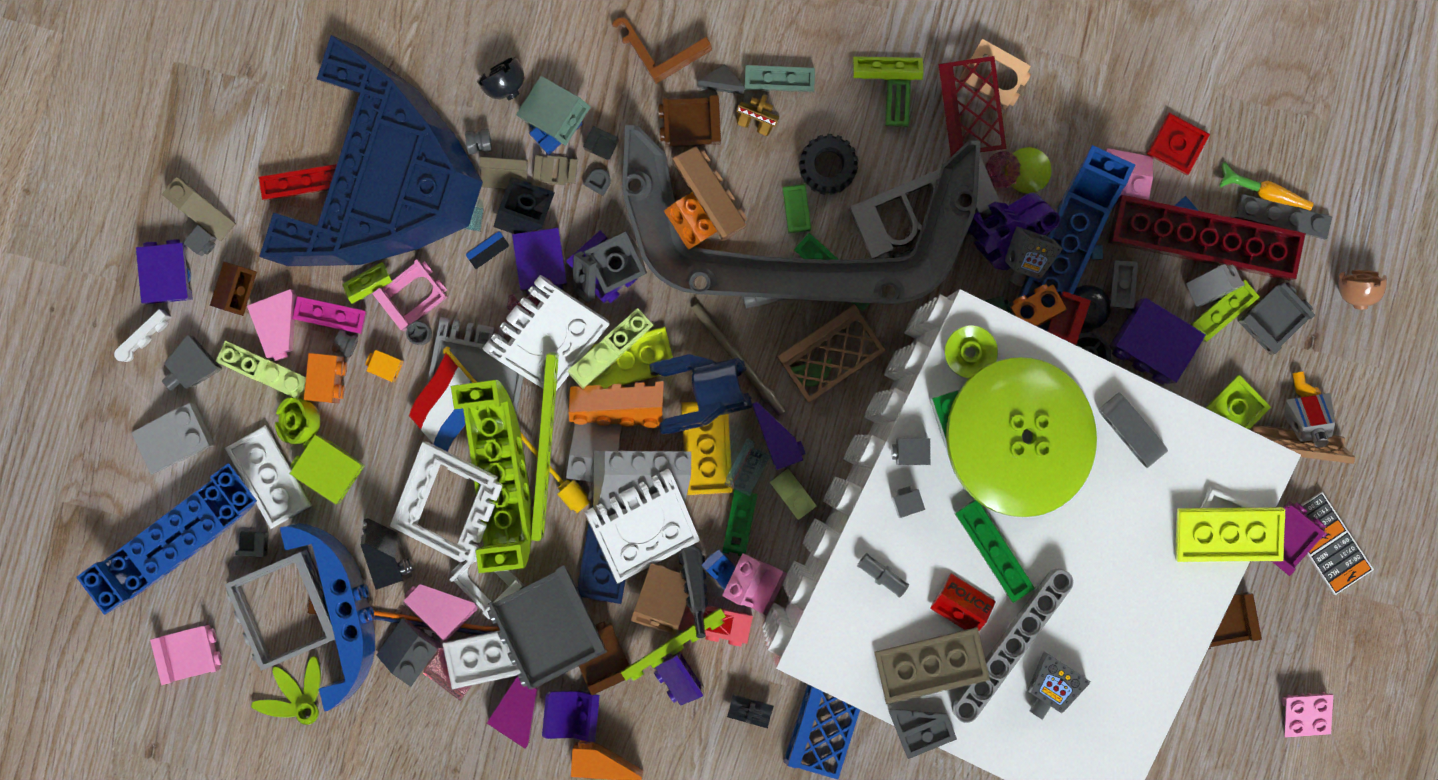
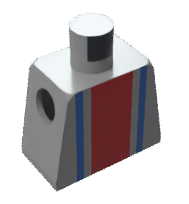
(1311, 418)

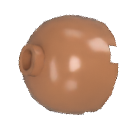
(1362, 288)

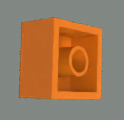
(325, 378)

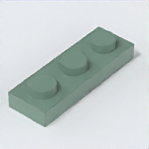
(779, 78)

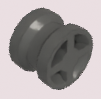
(345, 343)

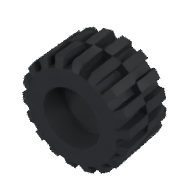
(832, 144)

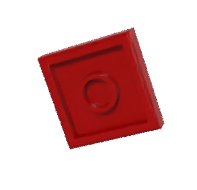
(1178, 144)

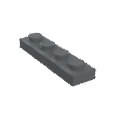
(1283, 216)

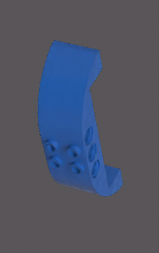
(354, 647)

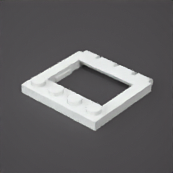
(417, 492)

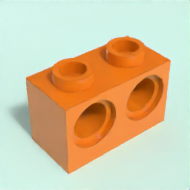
(690, 221)
(1041, 313)

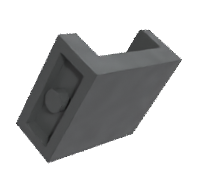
(1277, 317)

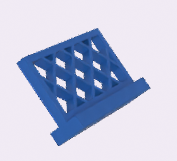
(804, 726)

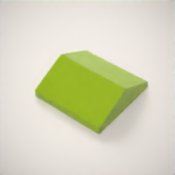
(1239, 403)

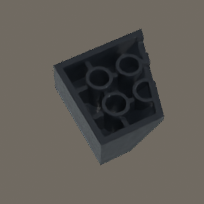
(384, 555)

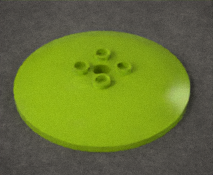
(988, 441)

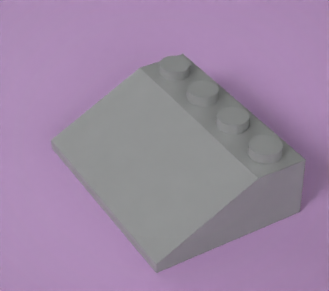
(624, 469)

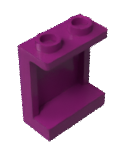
(1300, 536)

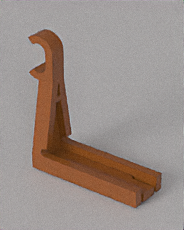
(671, 65)

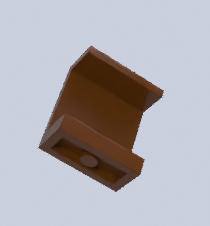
(605, 669)

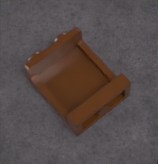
(690, 122)
(1239, 622)

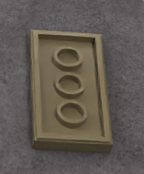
(932, 665)

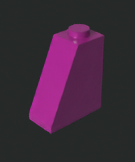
(515, 713)

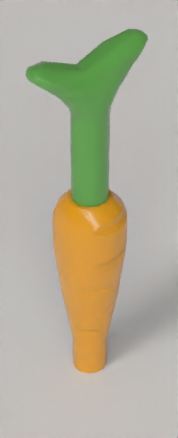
(1266, 190)

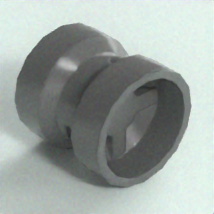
(478, 141)
(415, 332)

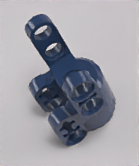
(714, 388)

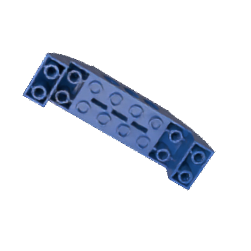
(168, 541)

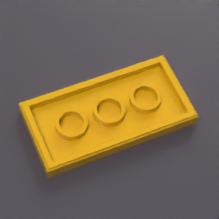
(709, 454)

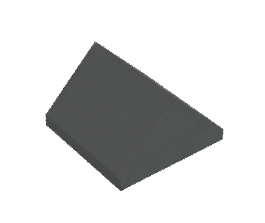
(617, 261)

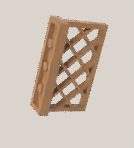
(818, 337)
(1332, 451)

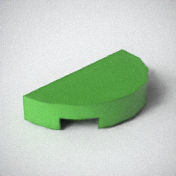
(814, 371)

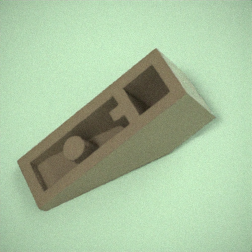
(198, 208)

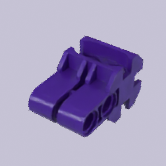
(997, 230)

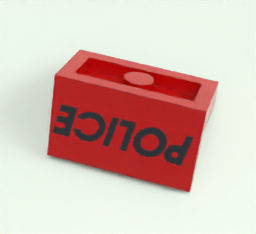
(963, 604)

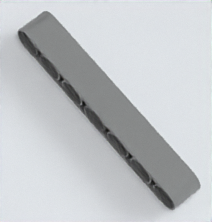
(1024, 638)

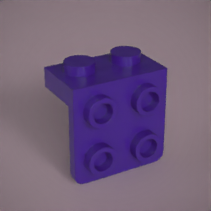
(570, 715)

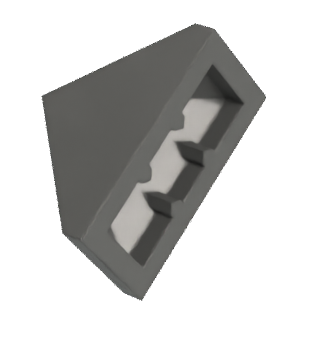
(721, 80)

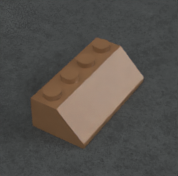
(707, 189)

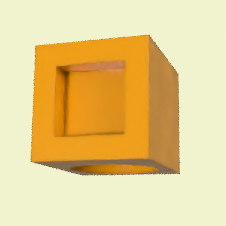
(384, 365)

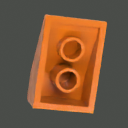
(598, 762)

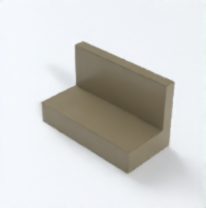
(497, 171)

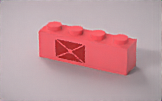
(734, 629)

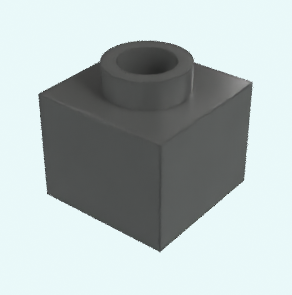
(200, 241)
(907, 502)

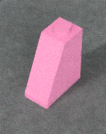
(275, 323)
(439, 610)

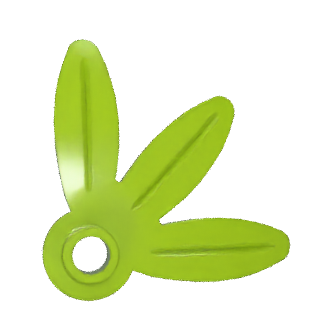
(300, 701)

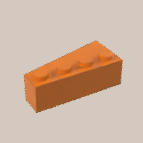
(617, 405)

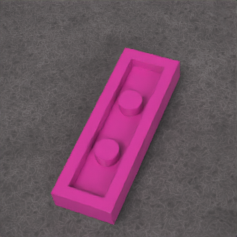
(329, 315)

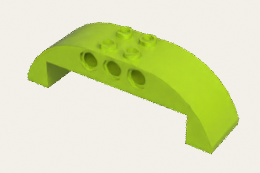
(498, 449)

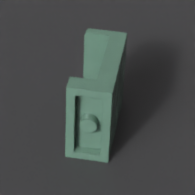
(553, 110)

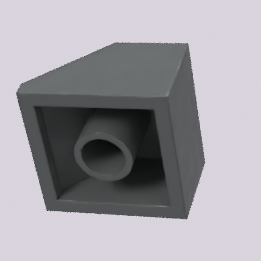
(407, 651)

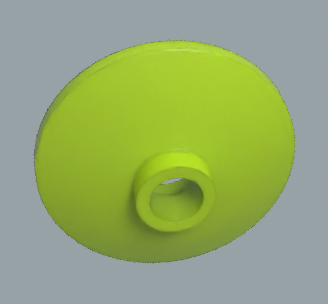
(976, 338)

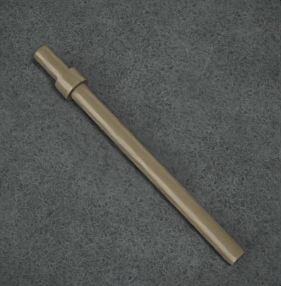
(767, 395)

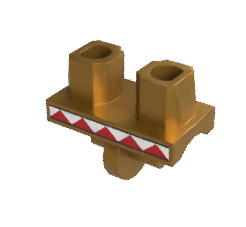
(747, 112)

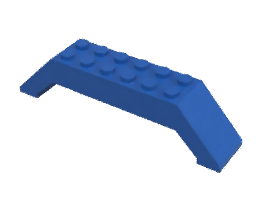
(1082, 219)

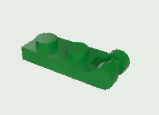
(739, 522)

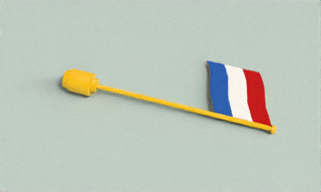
(442, 423)

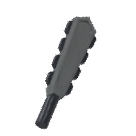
(694, 576)

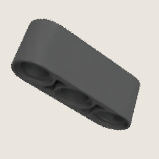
(1133, 430)

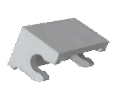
(1214, 284)

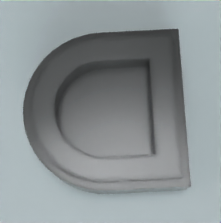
(598, 181)

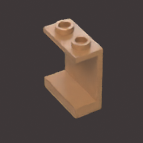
(661, 600)

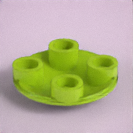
(1034, 170)

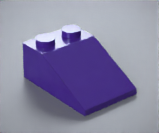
(780, 443)
(680, 679)

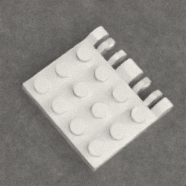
(555, 325)
(644, 529)

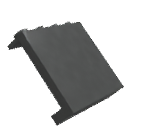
(547, 628)

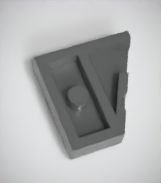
(921, 730)

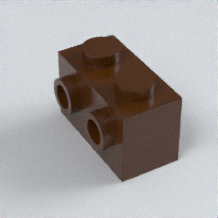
(233, 288)

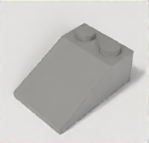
(173, 438)
(585, 441)

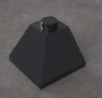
(523, 207)

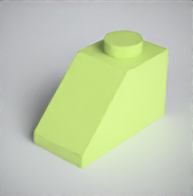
(793, 494)

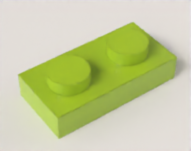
(367, 282)

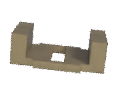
(544, 169)

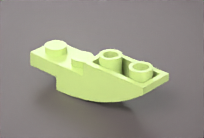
(610, 348)
(262, 370)

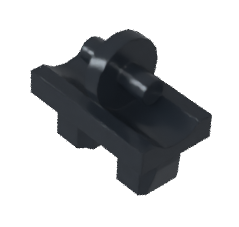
(750, 711)

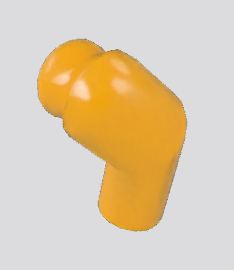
(1302, 388)

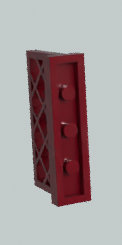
(951, 104)

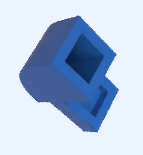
(719, 567)

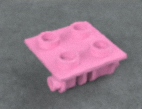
(1308, 714)

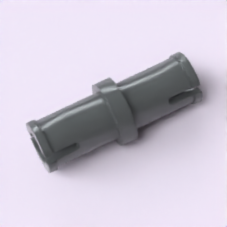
(883, 575)

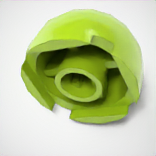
(297, 420)

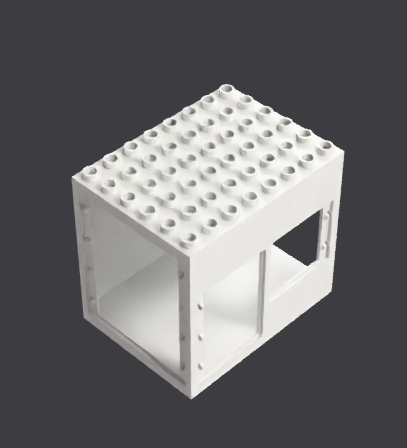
(1133, 613)

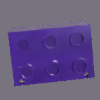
(1156, 342)

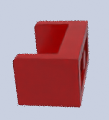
(1069, 324)

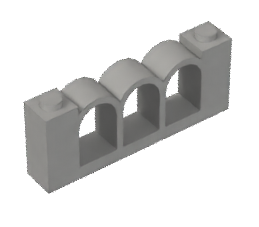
(872, 230)

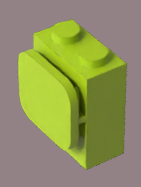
(326, 468)

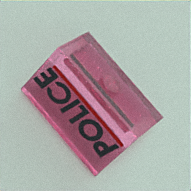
(438, 672)

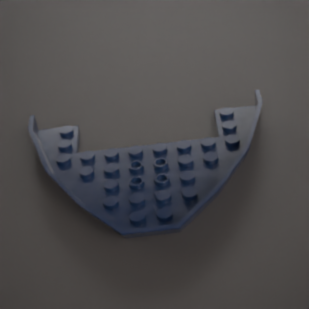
(396, 178)

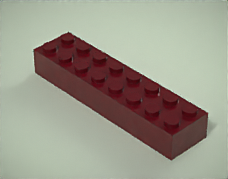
(1206, 237)

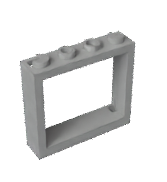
(244, 615)

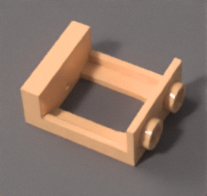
(1007, 97)

